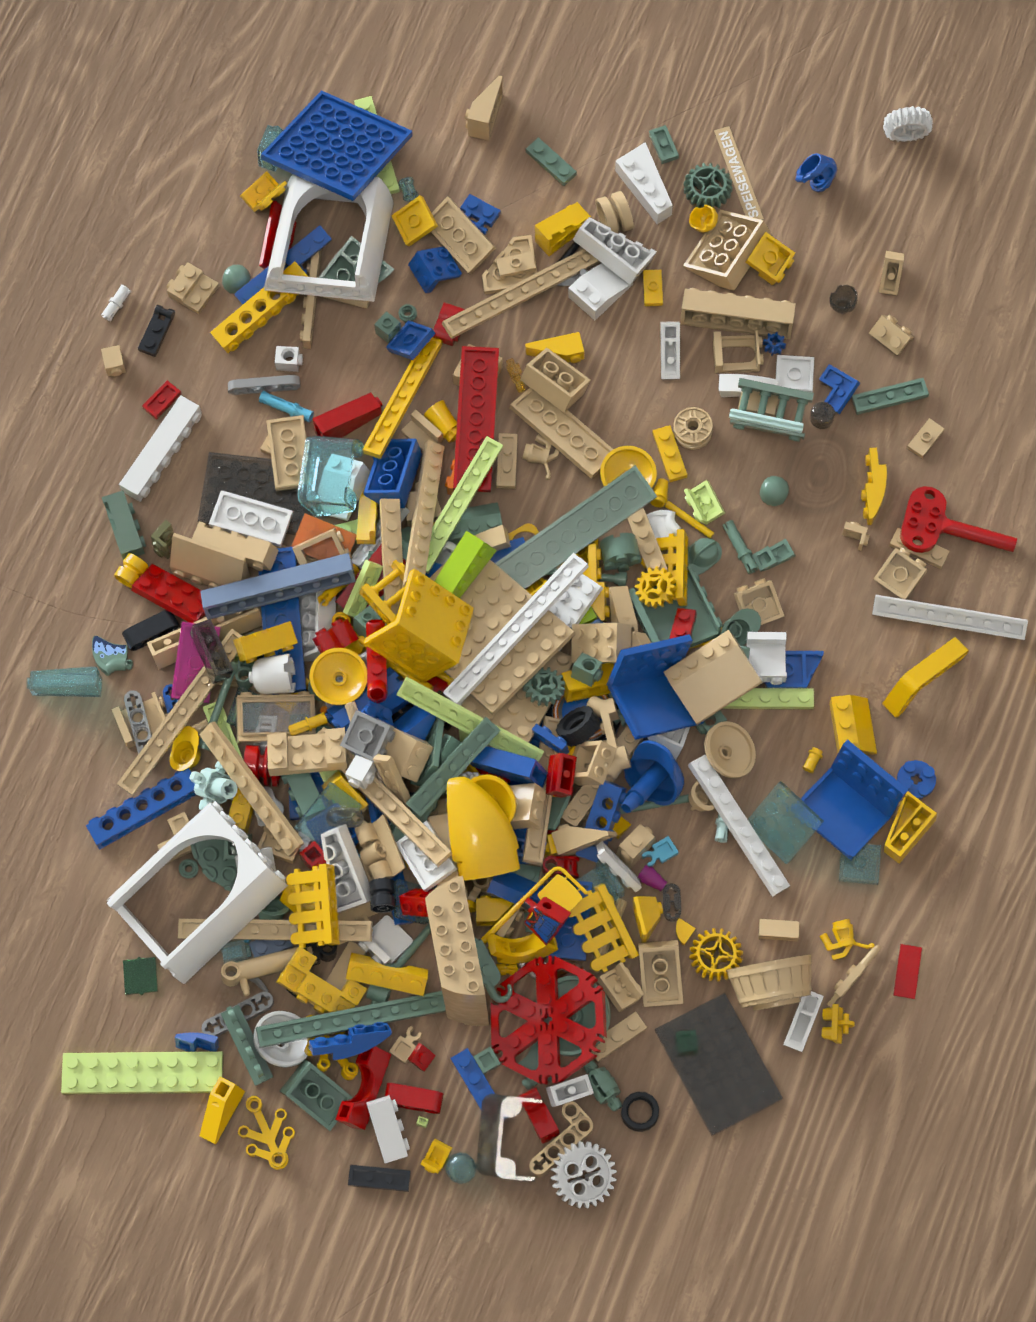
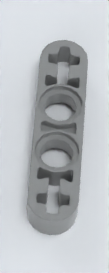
(267, 384)
(136, 727)
(257, 998)

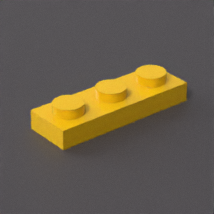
(669, 453)

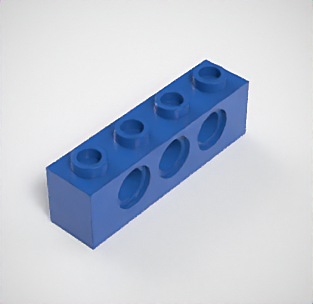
(617, 795)

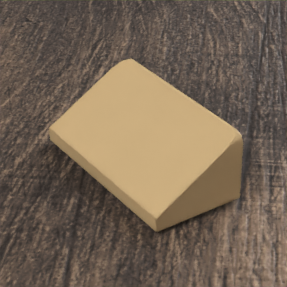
(778, 930)

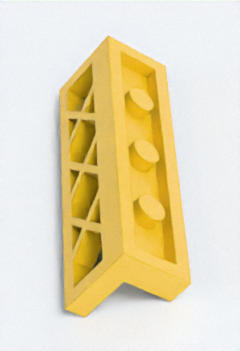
(367, 521)

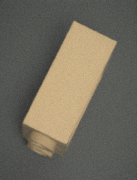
(337, 537)
(590, 762)

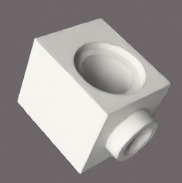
(284, 352)

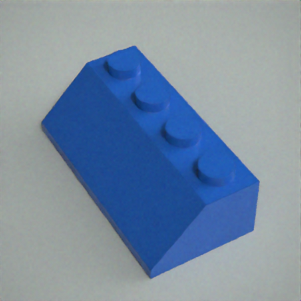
(394, 472)

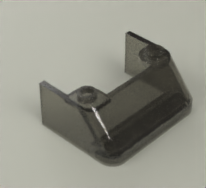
(490, 1135)

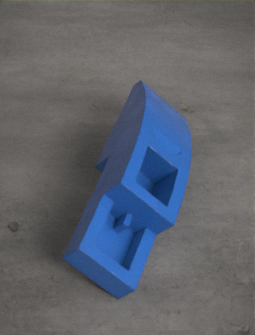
(359, 1039)

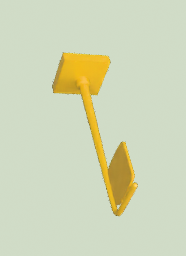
(557, 890)

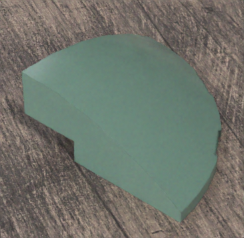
(345, 262)
(217, 860)

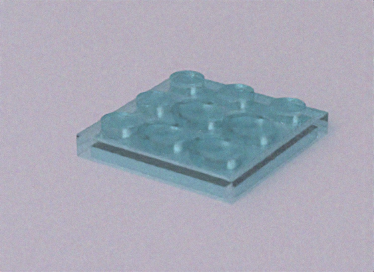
(784, 822)

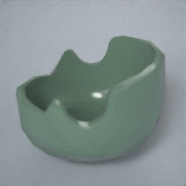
(235, 278)
(774, 490)

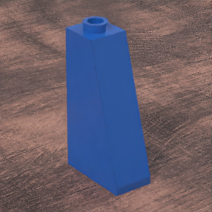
(510, 766)

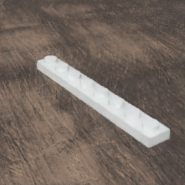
(950, 617)
(738, 825)

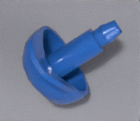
(652, 777)

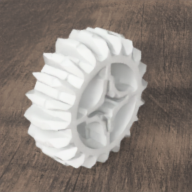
(908, 124)

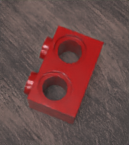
(414, 902)

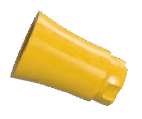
(443, 420)

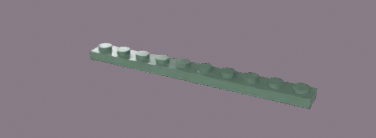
(342, 1020)

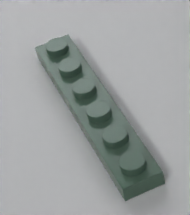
(453, 766)

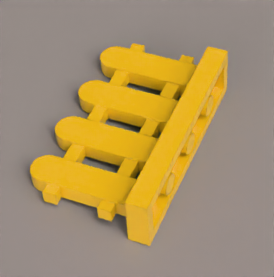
(677, 559)
(325, 913)
(610, 935)

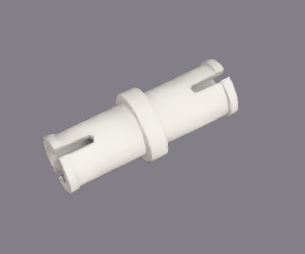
(116, 303)

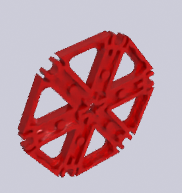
(559, 1010)

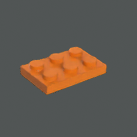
(312, 527)

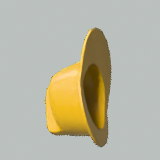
(185, 750)

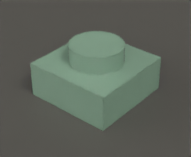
(487, 1060)

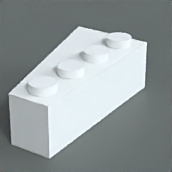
(350, 877)

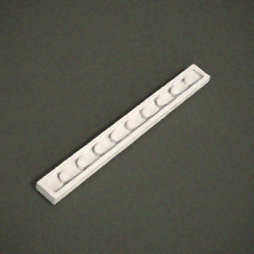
(515, 629)

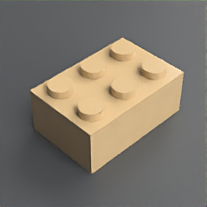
(555, 379)
(600, 640)

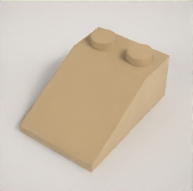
(484, 110)
(660, 973)

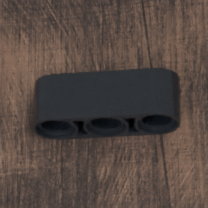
(150, 629)

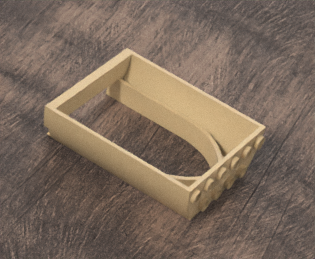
(457, 953)

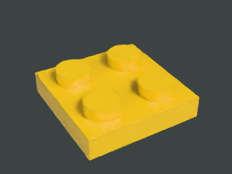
(414, 220)

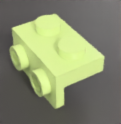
(704, 502)

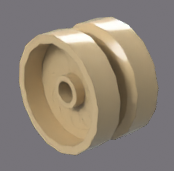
(615, 212)

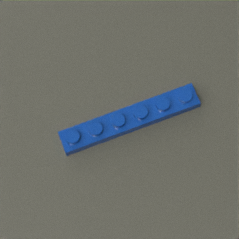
(299, 253)

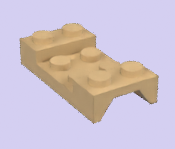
(306, 752)

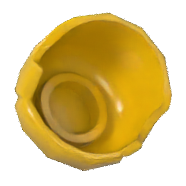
(703, 218)

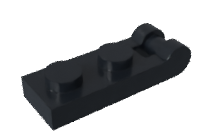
(156, 331)

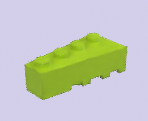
(464, 564)

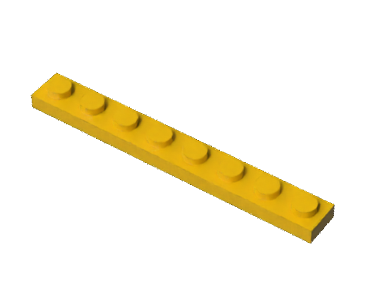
(401, 399)

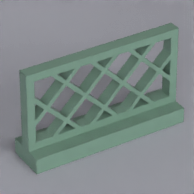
(434, 738)

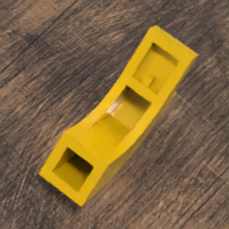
(520, 949)

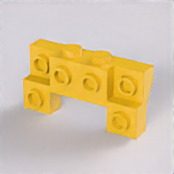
(316, 991)

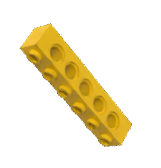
(250, 309)

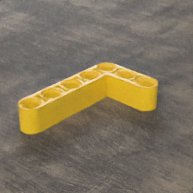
(922, 675)

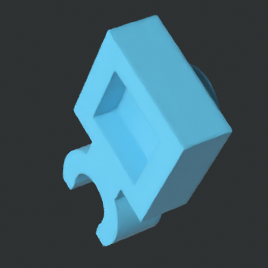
(662, 850)

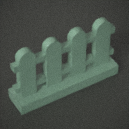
(244, 1042)

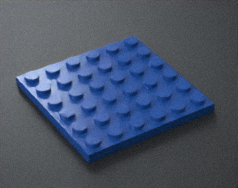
(336, 145)

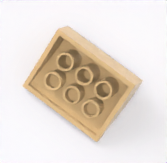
(725, 248)
(205, 563)
(713, 677)

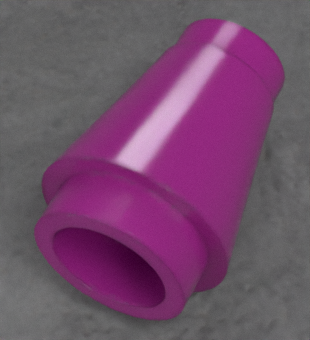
(651, 878)

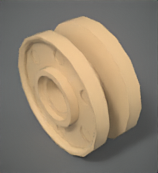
(693, 438)

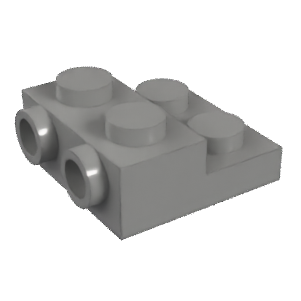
(367, 735)

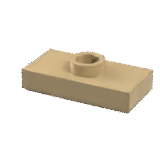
(515, 264)
(925, 438)

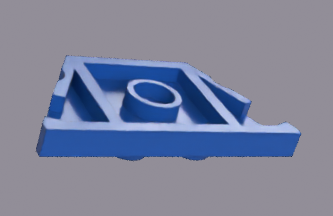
(799, 669)

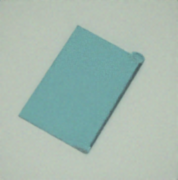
(314, 820)

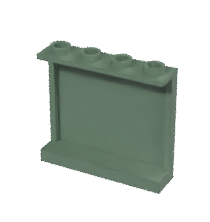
(659, 622)

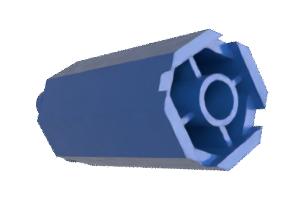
(338, 716)

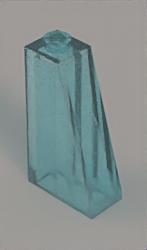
(66, 682)

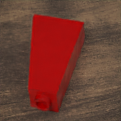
(348, 417)

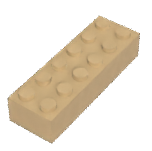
(737, 313)

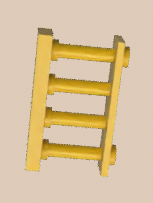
(381, 607)

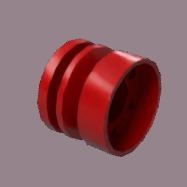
(259, 764)

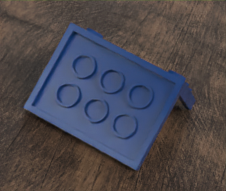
(644, 691)
(854, 800)

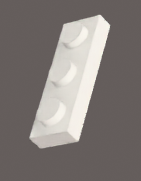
(617, 867)

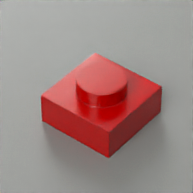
(421, 1057)

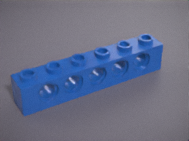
(139, 818)

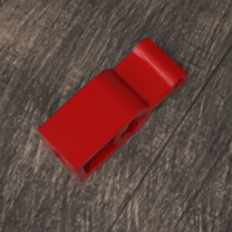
(540, 1117)

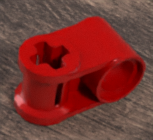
(564, 862)

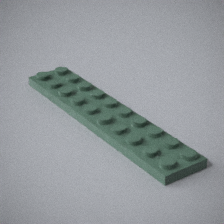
(578, 528)

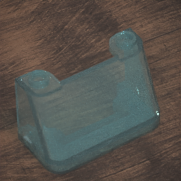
(327, 475)

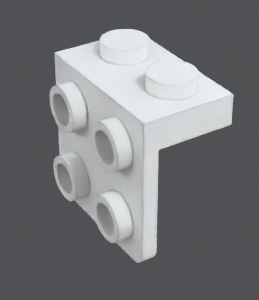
(387, 941)

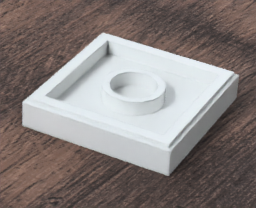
(795, 372)

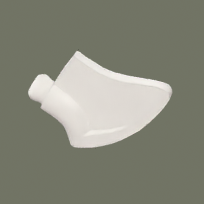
(663, 523)

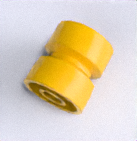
(131, 570)

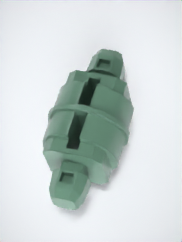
(603, 1086)

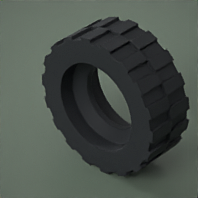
(578, 725)

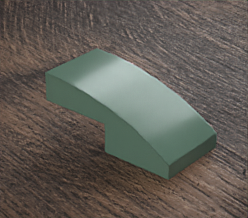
(773, 556)

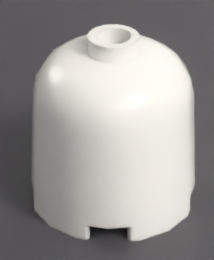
(273, 674)

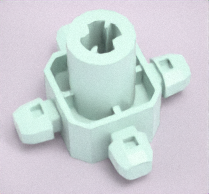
(213, 785)

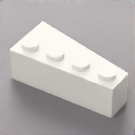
(644, 181)
(614, 250)

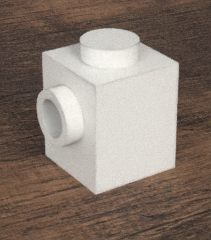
(360, 772)

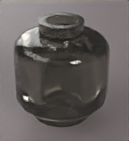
(822, 415)

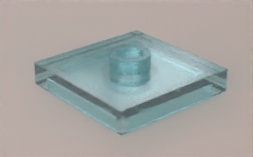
(863, 867)

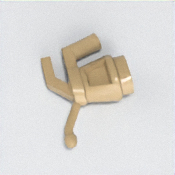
(537, 454)

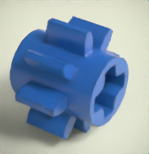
(774, 338)

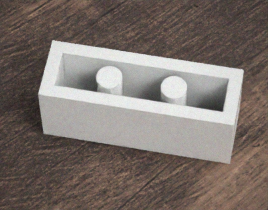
(388, 1128)

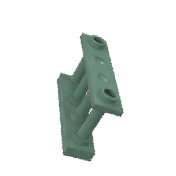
(766, 391)

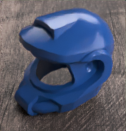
(819, 170)

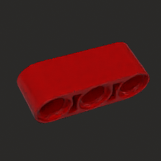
(415, 1098)

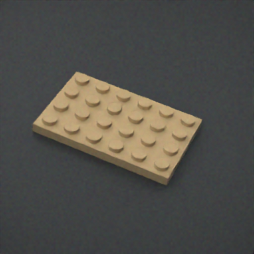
(519, 713)

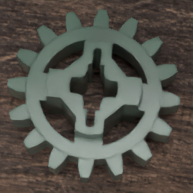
(544, 687)

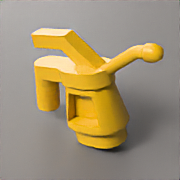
(844, 935)

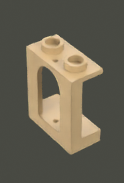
(751, 341)

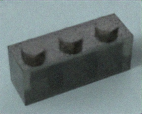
(211, 651)

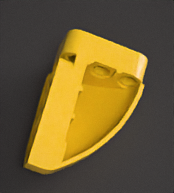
(479, 832)

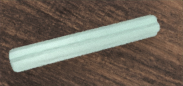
(766, 420)

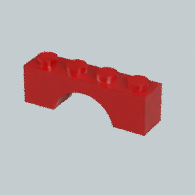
(372, 1068)

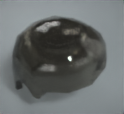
(844, 299)

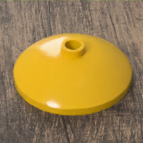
(623, 459)
(334, 664)
(500, 792)

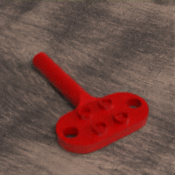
(927, 520)

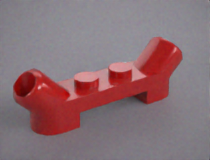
(376, 667)

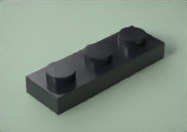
(379, 1178)

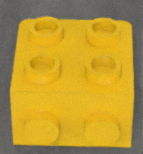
(261, 191)

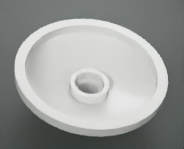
(290, 1053)

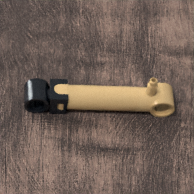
(269, 964)

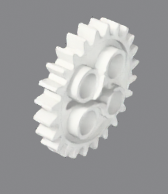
(578, 1157)

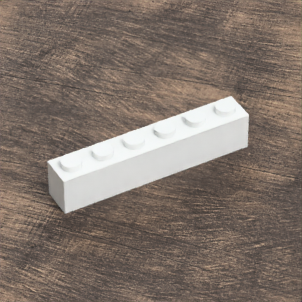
(160, 448)

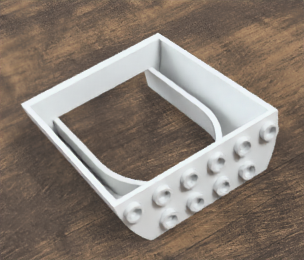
(377, 207)
(253, 890)

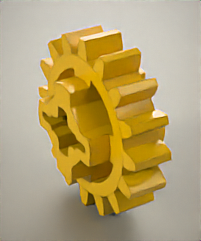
(650, 580)

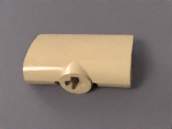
(379, 849)

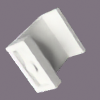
(768, 655)

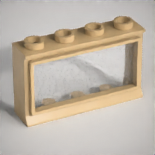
(271, 714)

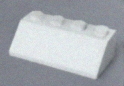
(314, 618)

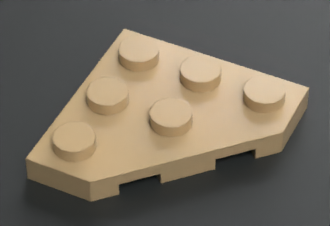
(491, 280)

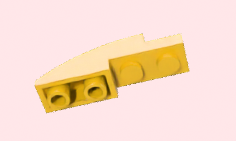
(875, 486)
(595, 573)

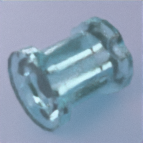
(406, 193)

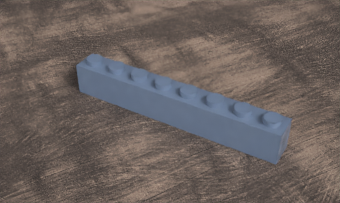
(278, 586)

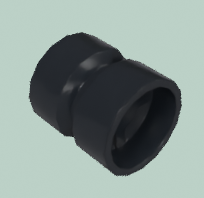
(382, 895)

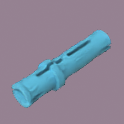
(293, 409)

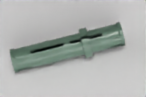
(744, 553)

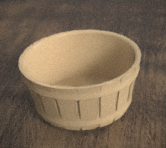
(772, 982)

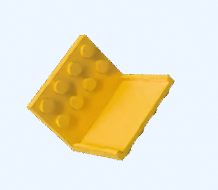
(426, 631)

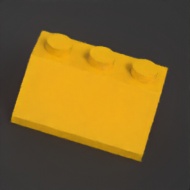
(853, 722)

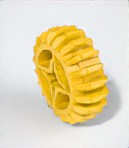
(719, 938)

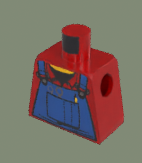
(545, 918)

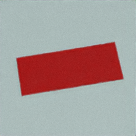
(907, 971)

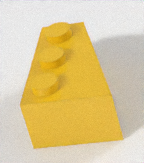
(560, 228)

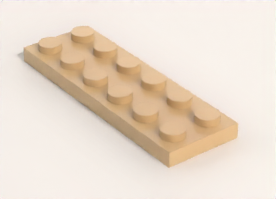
(562, 431)

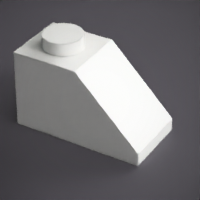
(569, 1090)

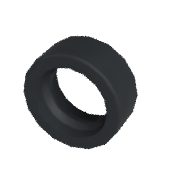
(638, 1126)

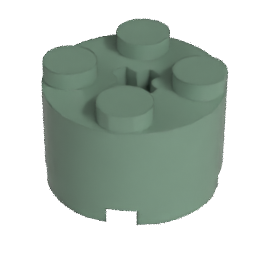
(620, 552)

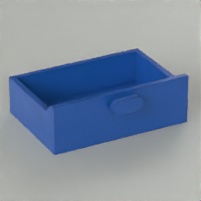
(513, 887)

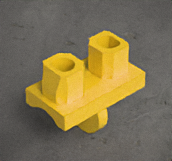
(840, 1023)

